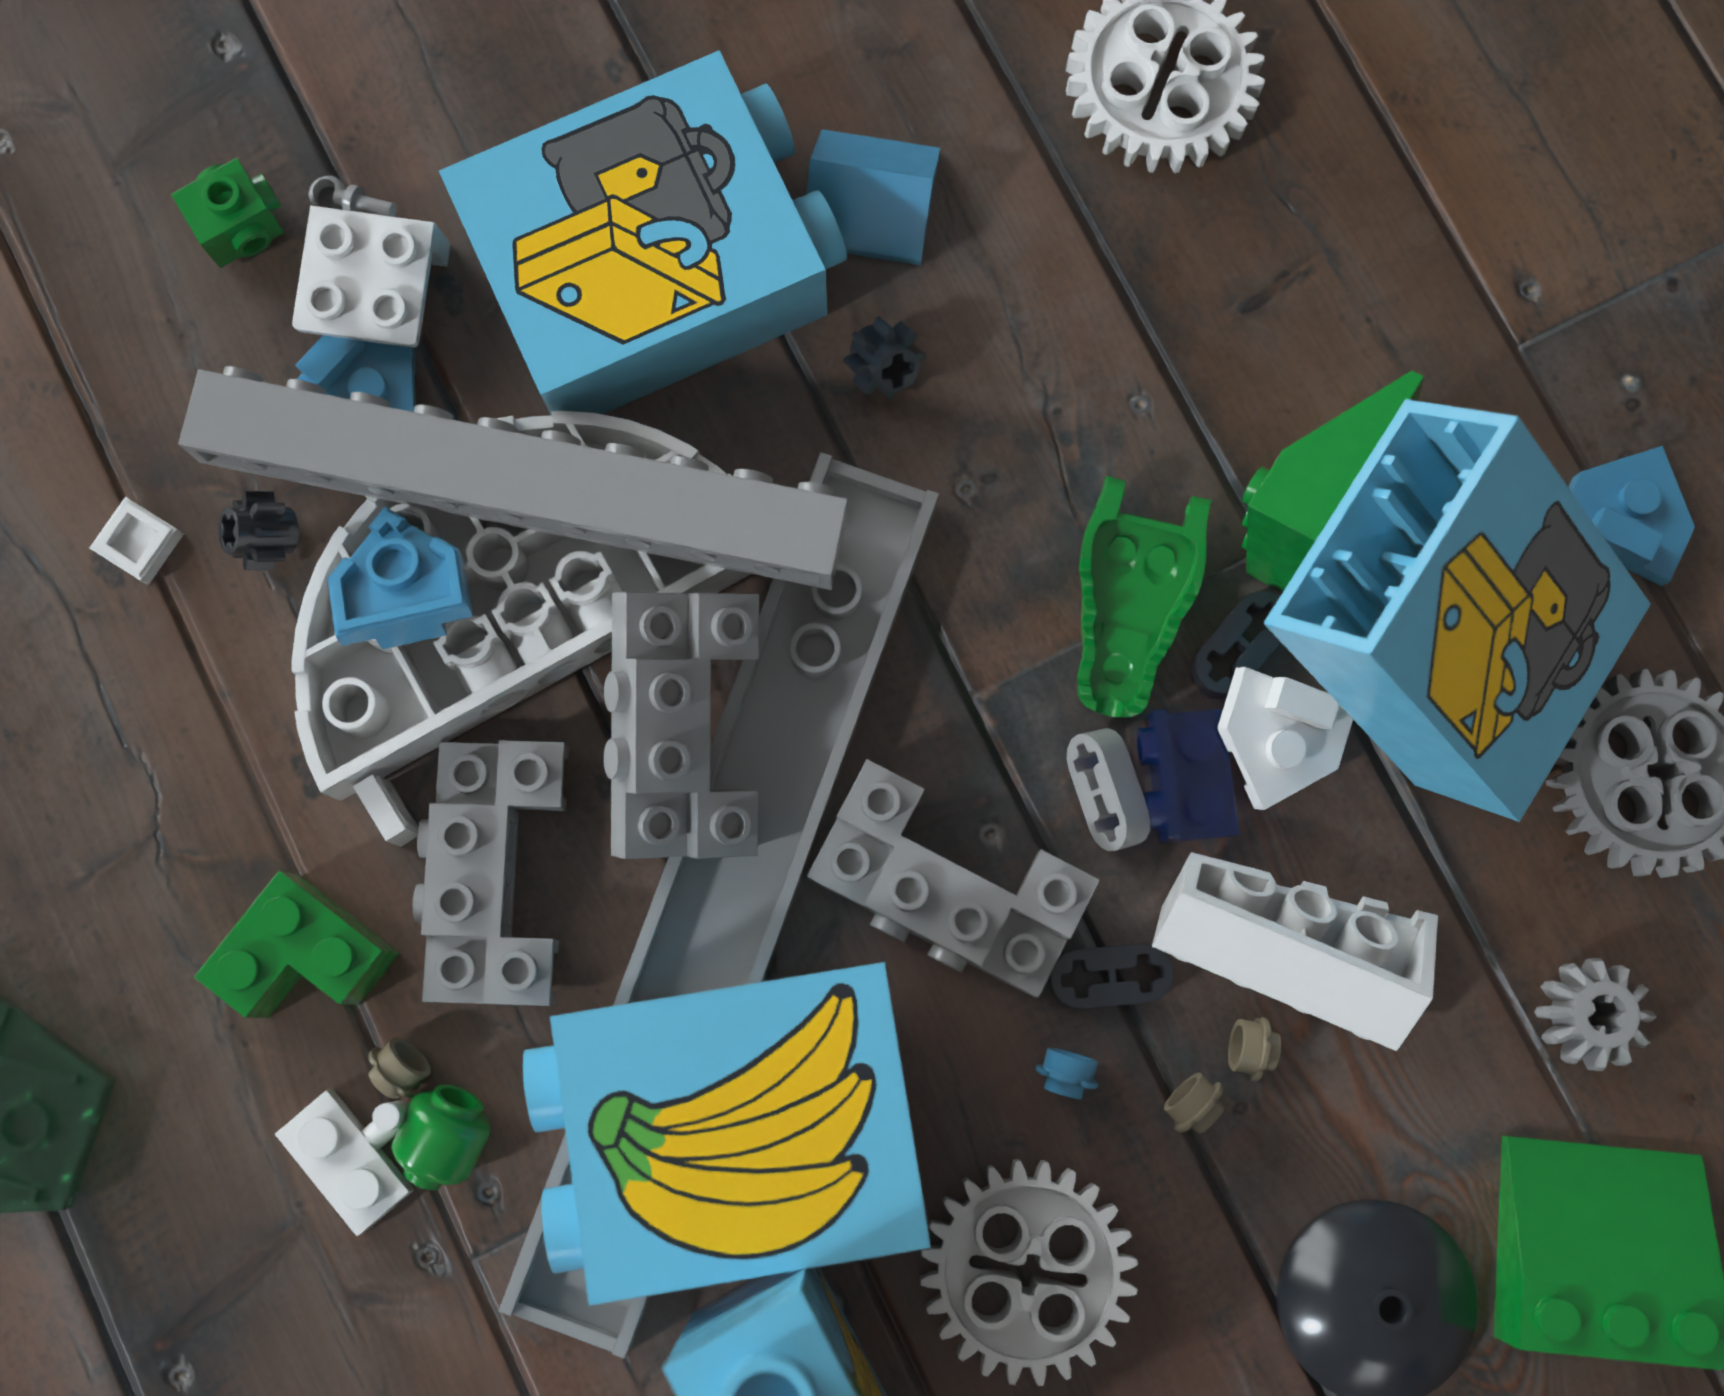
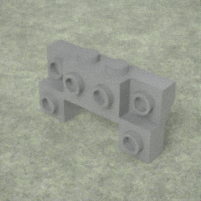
(663, 725)
(473, 869)
(940, 901)

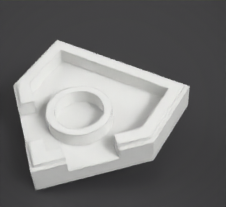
(1281, 734)

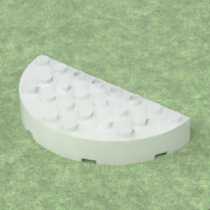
(536, 618)

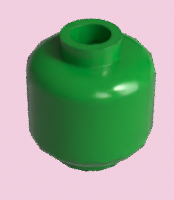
(441, 1137)

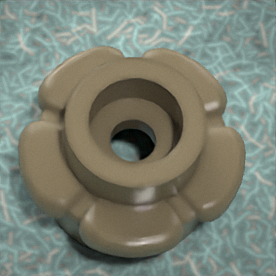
(1253, 1047)
(398, 1068)
(1195, 1104)

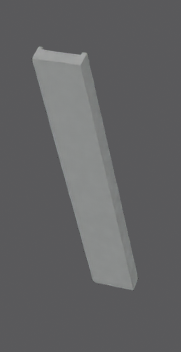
(787, 739)

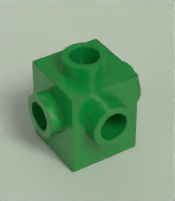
(230, 212)

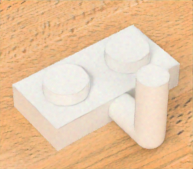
(347, 1158)

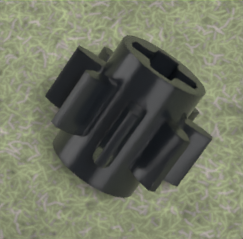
(884, 358)
(258, 530)

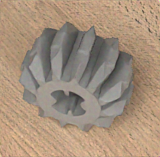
(1615, 1024)

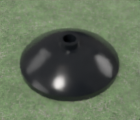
(1334, 1289)

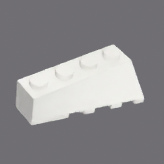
(1302, 947)

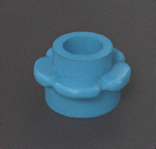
(1068, 1072)

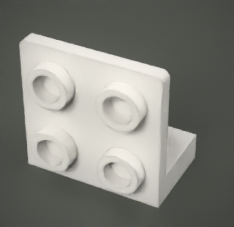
(366, 275)

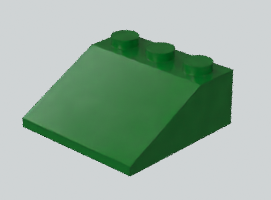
(1309, 481)
(1608, 1254)

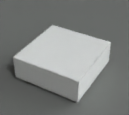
(136, 540)
(387, 810)

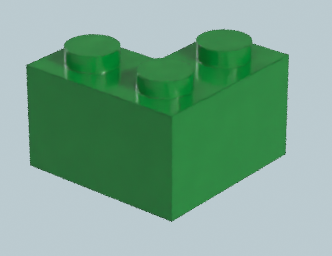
(292, 934)

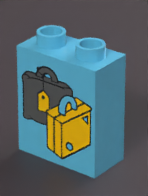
(647, 236)
(1461, 606)

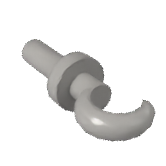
(352, 198)

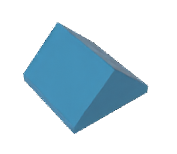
(876, 192)

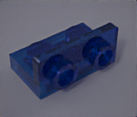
(1189, 776)

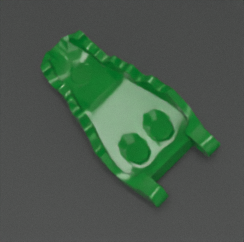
(1135, 592)

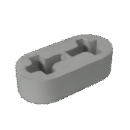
(1108, 789)

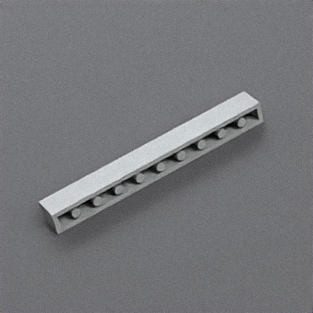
(515, 477)

